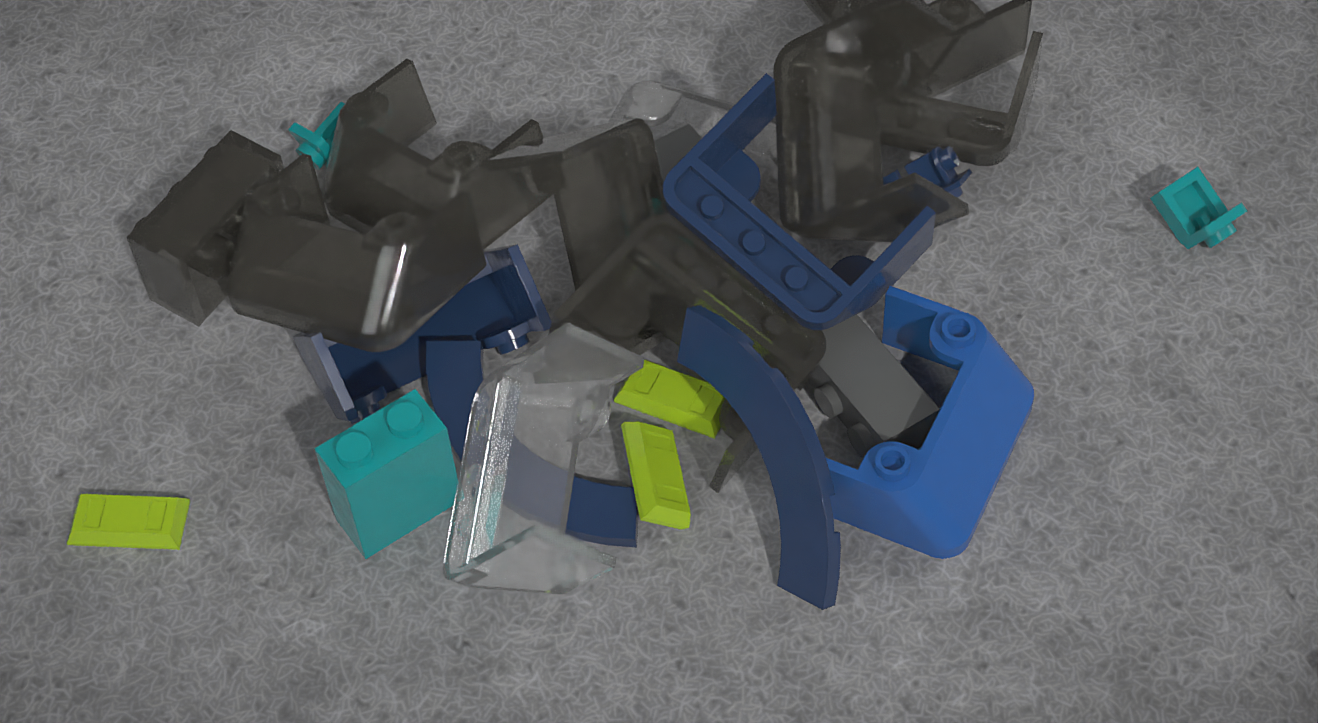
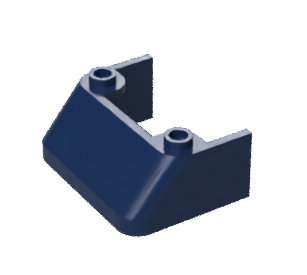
(713, 198)
(492, 308)

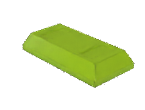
(673, 398)
(656, 475)
(128, 521)

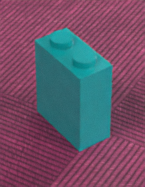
(389, 473)

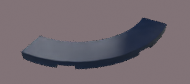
(787, 446)
(596, 510)

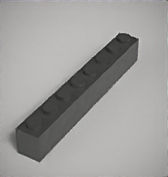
(857, 373)

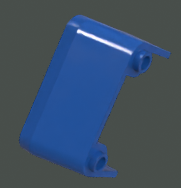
(940, 492)

